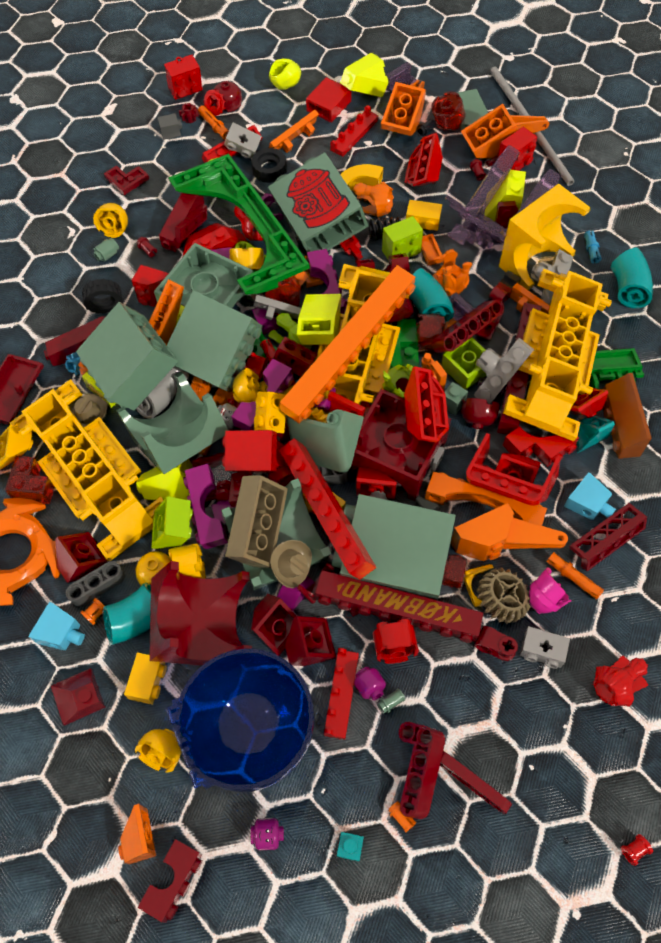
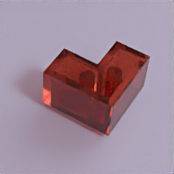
(26, 482)

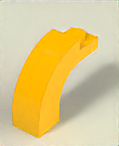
(364, 173)

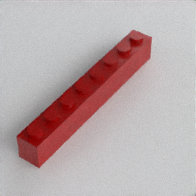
(328, 510)

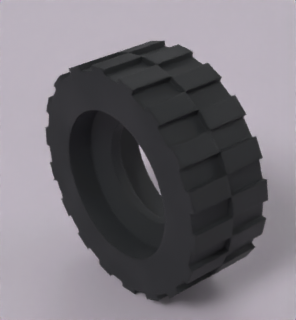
(268, 155)
(101, 287)

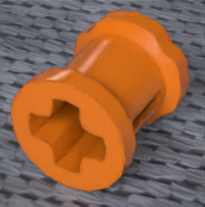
(93, 611)

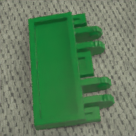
(615, 364)

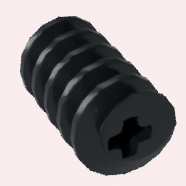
(377, 228)

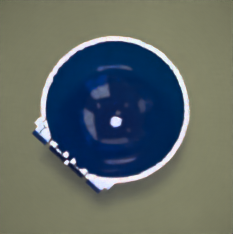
(243, 721)

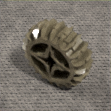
(494, 586)

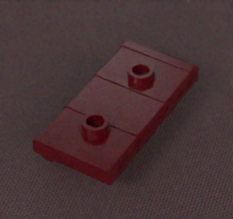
(16, 381)

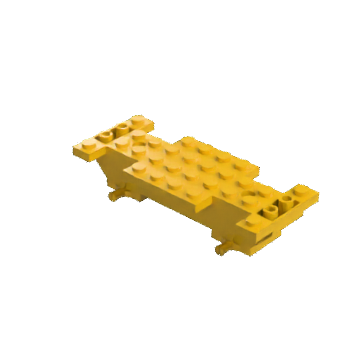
(561, 353)
(368, 369)
(89, 468)

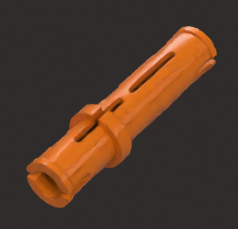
(217, 125)
(566, 569)

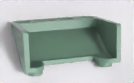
(329, 443)

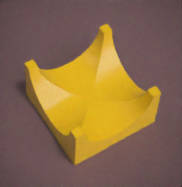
(538, 231)

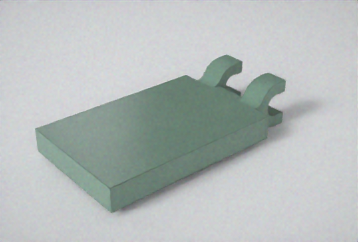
(473, 107)

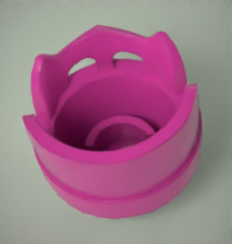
(547, 594)

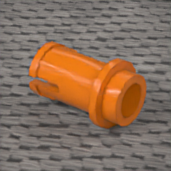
(405, 822)

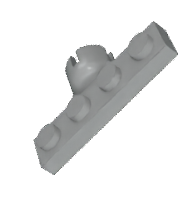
(560, 264)
(500, 368)

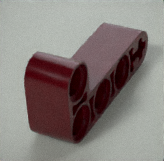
(417, 798)

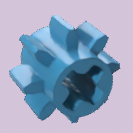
(72, 363)

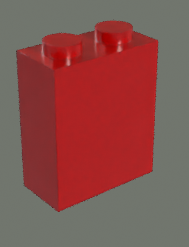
(328, 99)
(250, 451)

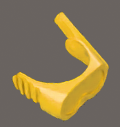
(469, 575)

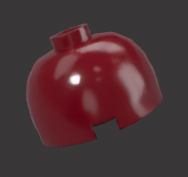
(231, 94)
(479, 412)

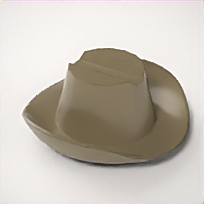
(88, 408)
(291, 562)

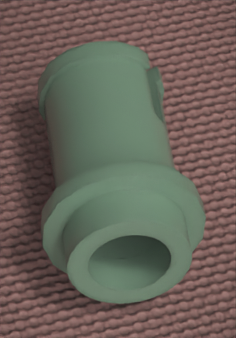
(390, 701)

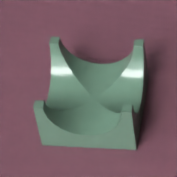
(208, 275)
(180, 430)
(295, 525)

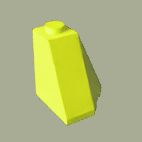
(366, 76)
(156, 484)

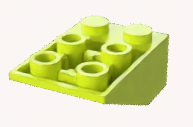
(319, 319)

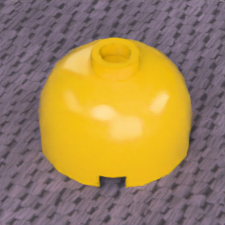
(111, 219)
(246, 386)
(150, 565)
(159, 749)

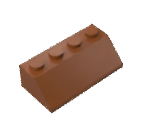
(625, 408)

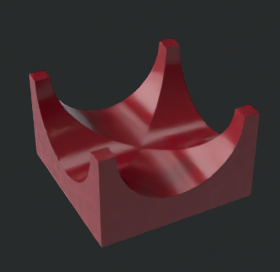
(390, 447)
(193, 616)

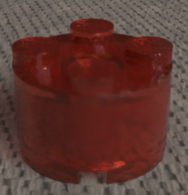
(448, 111)
(290, 292)
(429, 328)

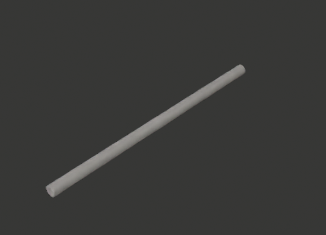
(540, 137)

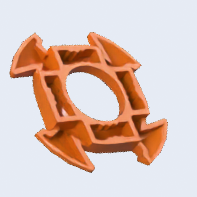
(17, 519)

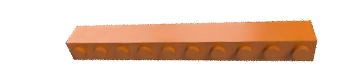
(347, 345)

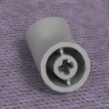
(161, 395)

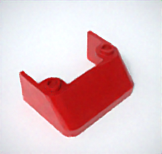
(507, 485)

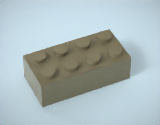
(256, 521)

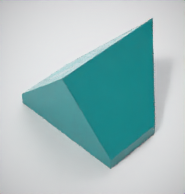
(593, 431)

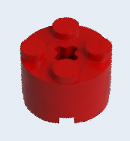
(395, 641)

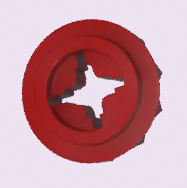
(209, 99)

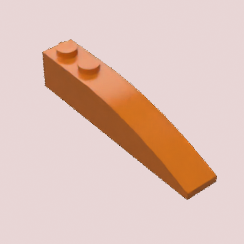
(167, 310)

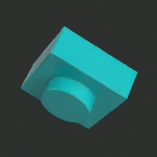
(350, 846)

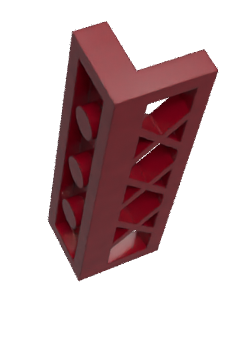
(615, 540)

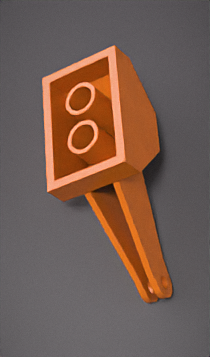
(404, 108)
(490, 130)
(498, 530)

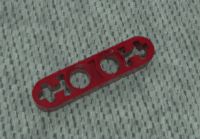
(475, 783)

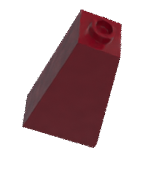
(184, 206)
(69, 342)

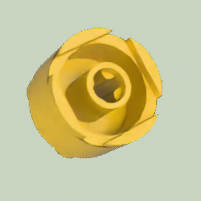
(250, 258)
(189, 560)

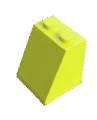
(510, 190)

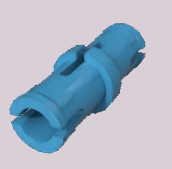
(592, 247)

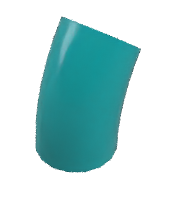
(633, 279)
(430, 296)
(129, 616)

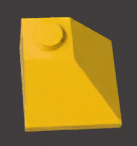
(13, 445)

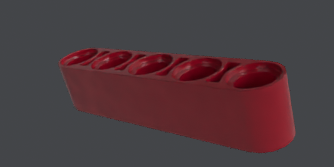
(467, 326)

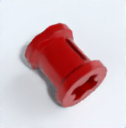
(637, 849)

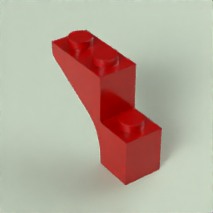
(545, 448)

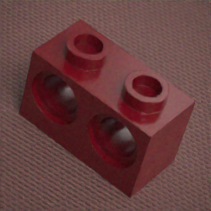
(294, 356)

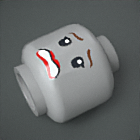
(226, 412)

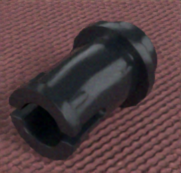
(423, 129)

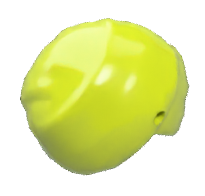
(284, 74)

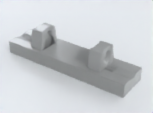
(274, 306)

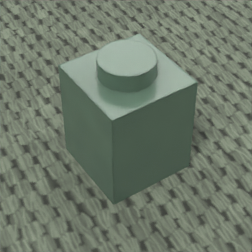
(454, 397)

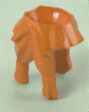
(378, 196)
(451, 276)

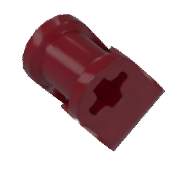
(494, 643)

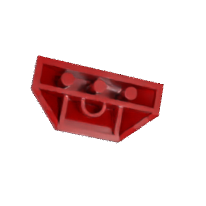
(425, 162)
(215, 237)
(425, 406)

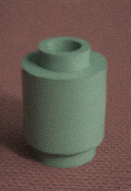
(105, 249)

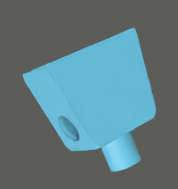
(590, 498)
(56, 629)

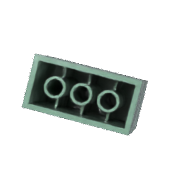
(213, 340)
(126, 357)

